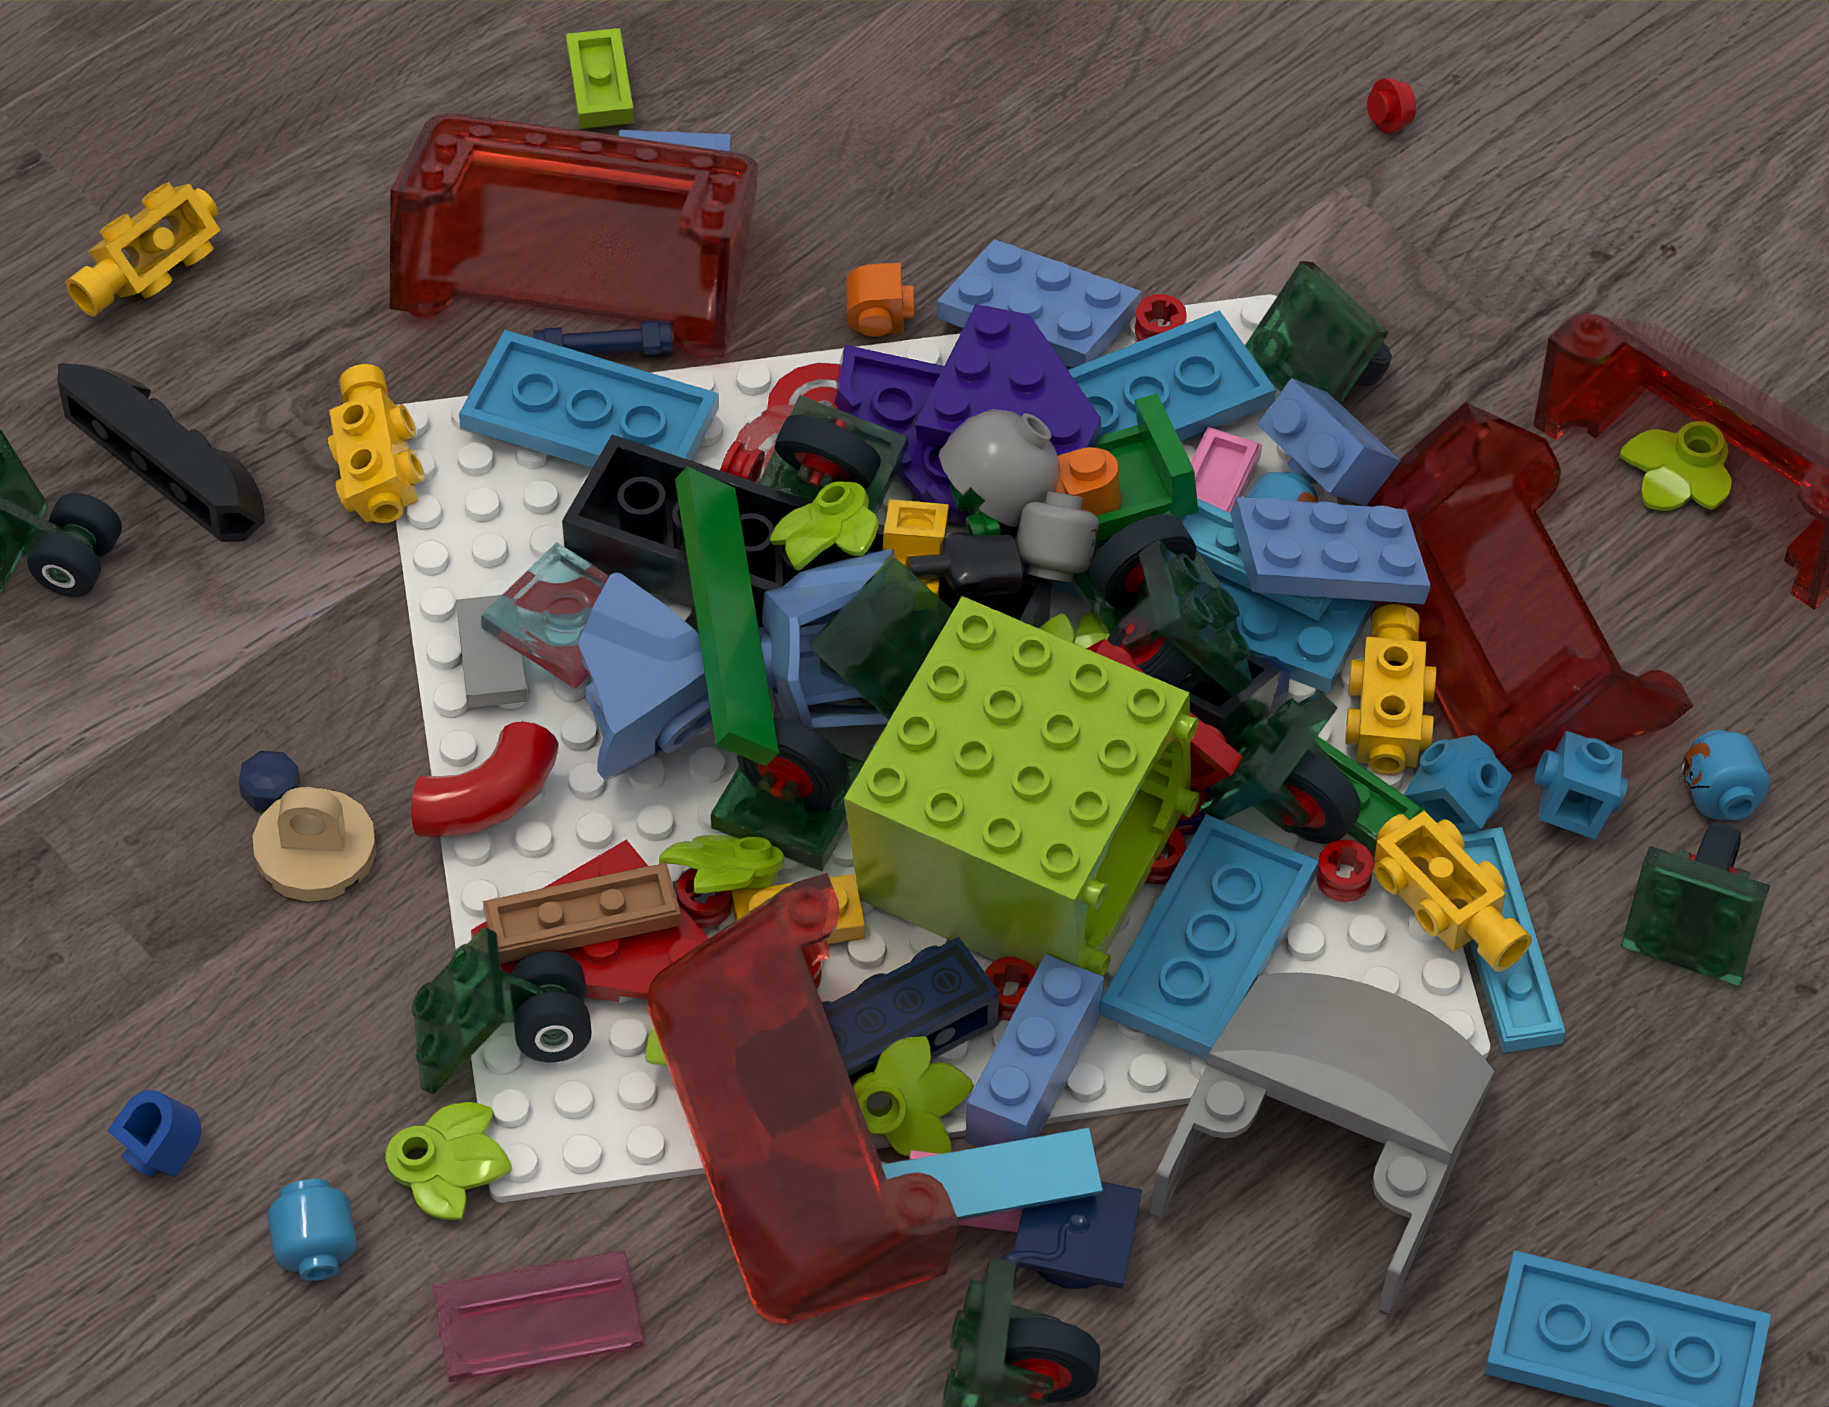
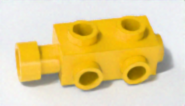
(150, 247)
(373, 447)
(1391, 693)
(1447, 888)

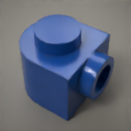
(157, 1133)

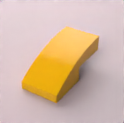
(915, 530)

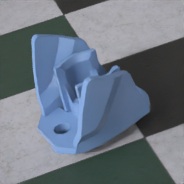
(791, 622)
(644, 676)

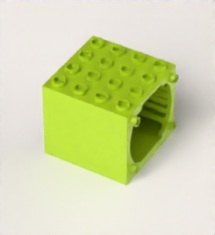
(1020, 792)

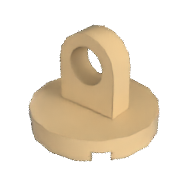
(314, 844)

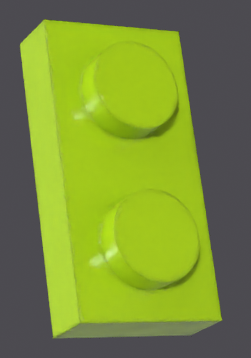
(599, 78)

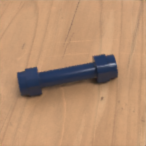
(651, 338)

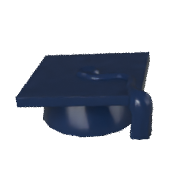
(1079, 1239)

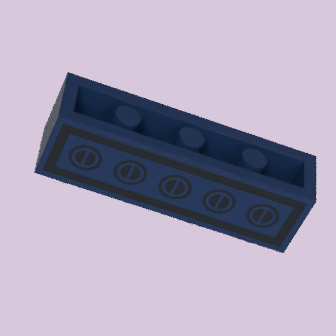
(933, 996)

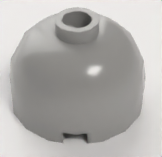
(1003, 461)

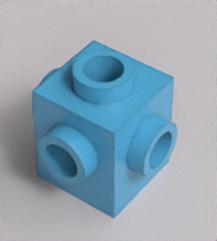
(1459, 782)
(1580, 784)

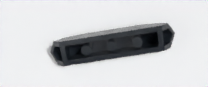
(174, 461)

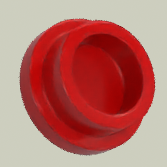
(1391, 105)

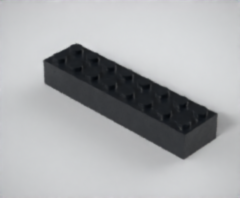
(632, 526)

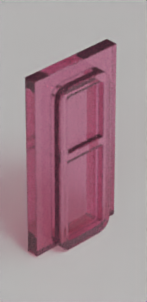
(537, 1316)

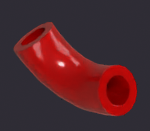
(489, 792)

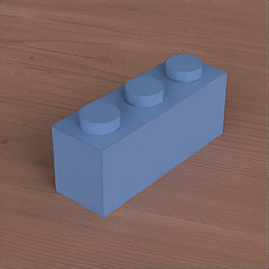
(1035, 1054)

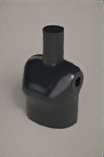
(973, 565)

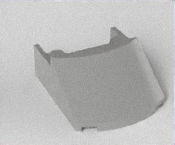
(1356, 1063)

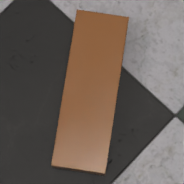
(583, 912)

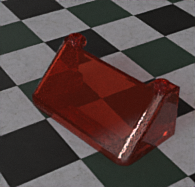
(572, 225)
(1606, 363)
(1502, 611)
(783, 1122)

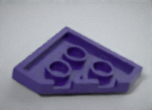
(1010, 367)
(892, 395)

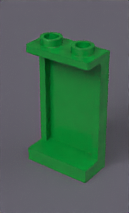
(1151, 472)

